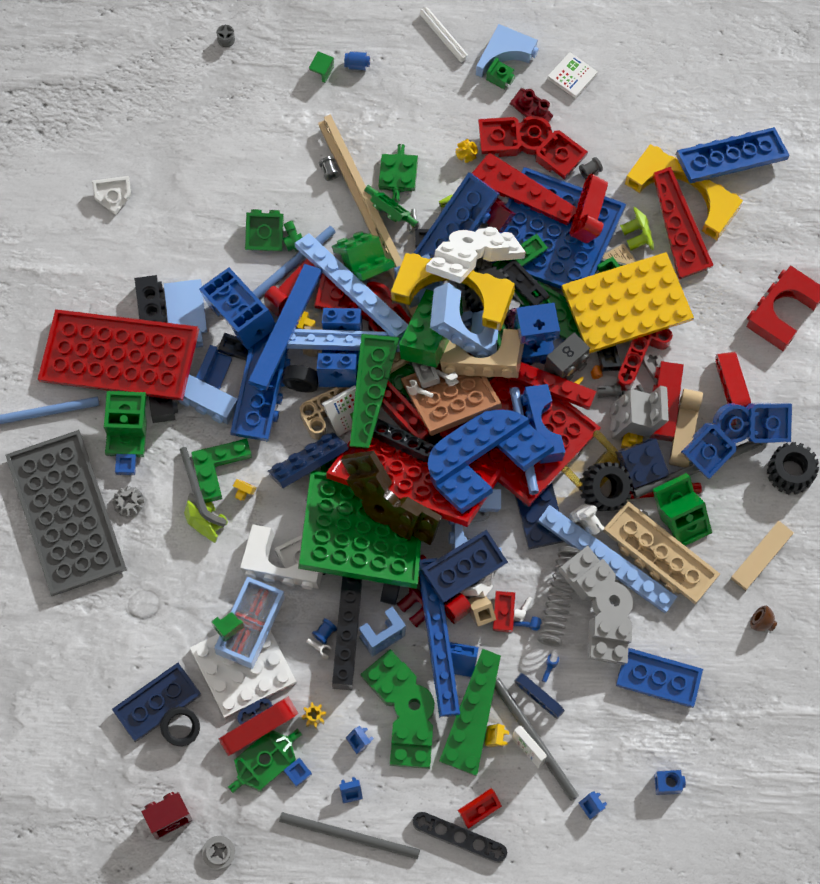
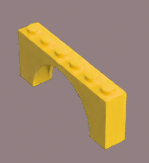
(720, 203)
(493, 292)

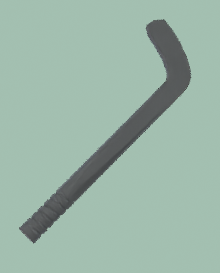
(197, 492)

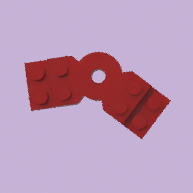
(551, 150)
(332, 297)

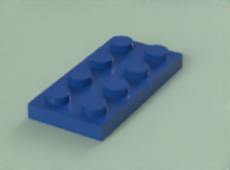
(660, 678)

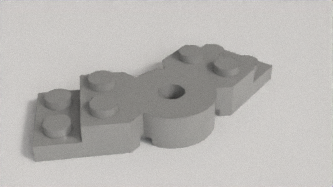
(610, 628)

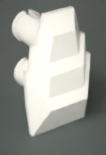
(586, 517)

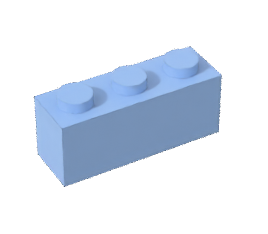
(209, 400)

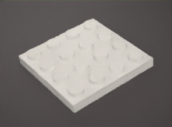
(240, 686)

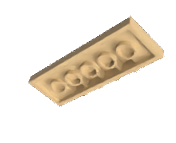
(660, 553)

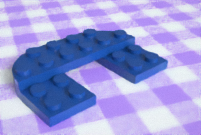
(491, 429)

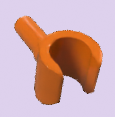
(596, 372)

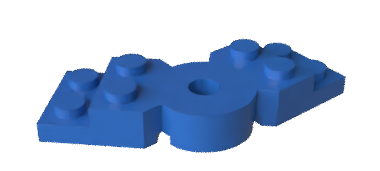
(717, 440)

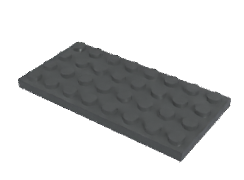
(65, 513)

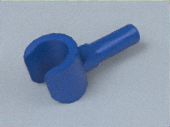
(533, 625)
(550, 665)

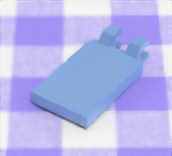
(186, 305)

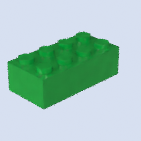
(419, 341)

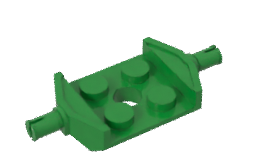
(258, 775)

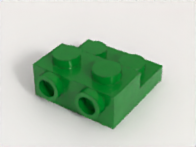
(264, 230)

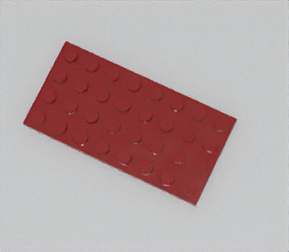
(118, 354)
(412, 479)

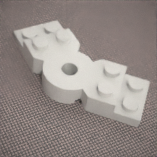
(459, 256)

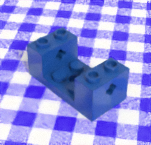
(239, 307)
(537, 330)
(336, 368)

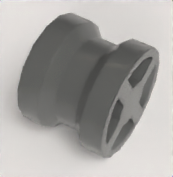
(222, 33)

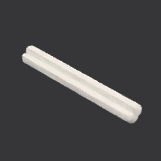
(443, 34)

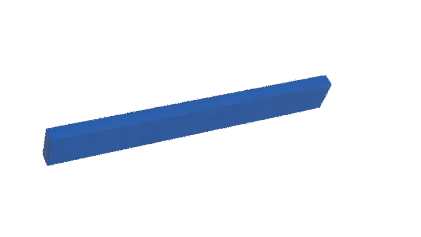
(285, 327)
(439, 647)

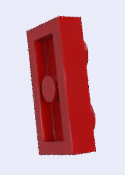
(504, 611)
(479, 808)

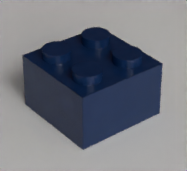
(643, 462)

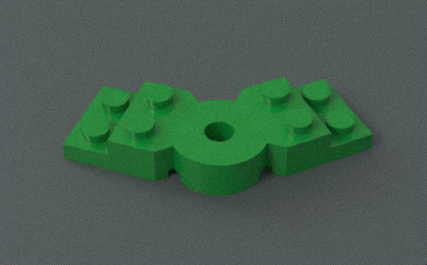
(412, 730)

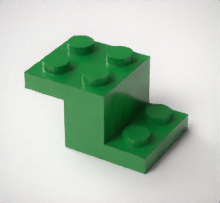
(363, 255)
(125, 423)
(682, 510)

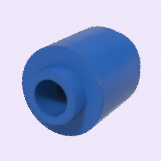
(356, 60)

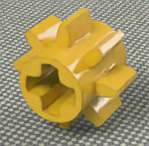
(466, 151)
(317, 710)

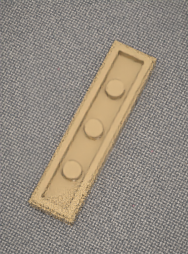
(762, 555)

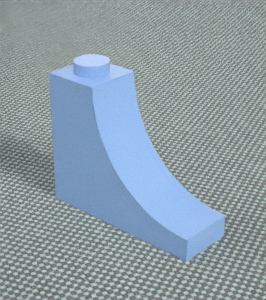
(507, 46)

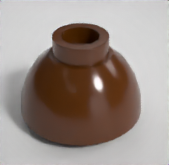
(763, 619)

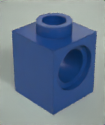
(661, 786)

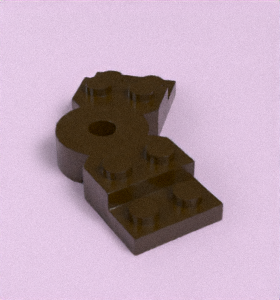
(372, 485)

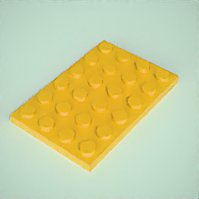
(627, 302)

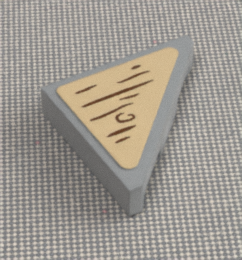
(621, 254)

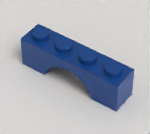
(537, 401)

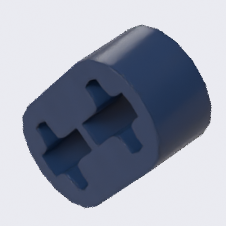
(253, 708)

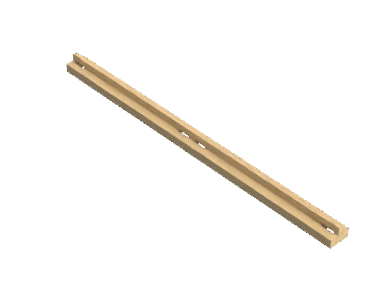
(362, 199)

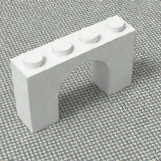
(257, 564)

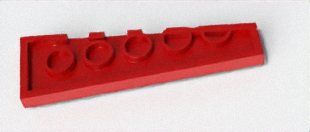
(522, 189)
(683, 235)

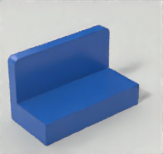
(214, 367)
(463, 658)

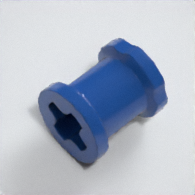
(324, 631)

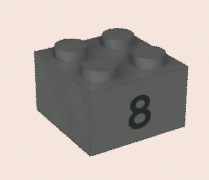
(568, 358)

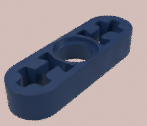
(539, 695)

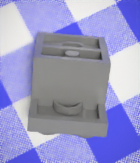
(639, 413)

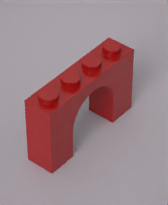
(764, 320)

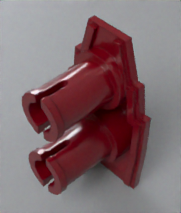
(530, 105)
(405, 603)

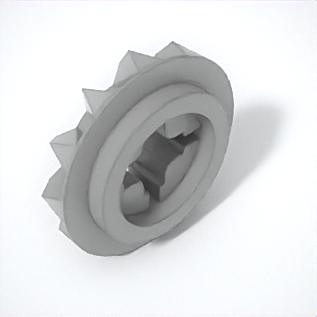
(129, 509)
(228, 854)

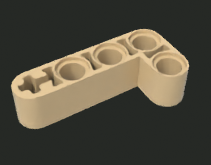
(319, 413)
(685, 426)

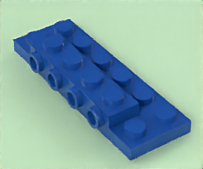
(732, 155)
(464, 211)
(256, 406)

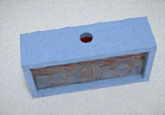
(258, 609)

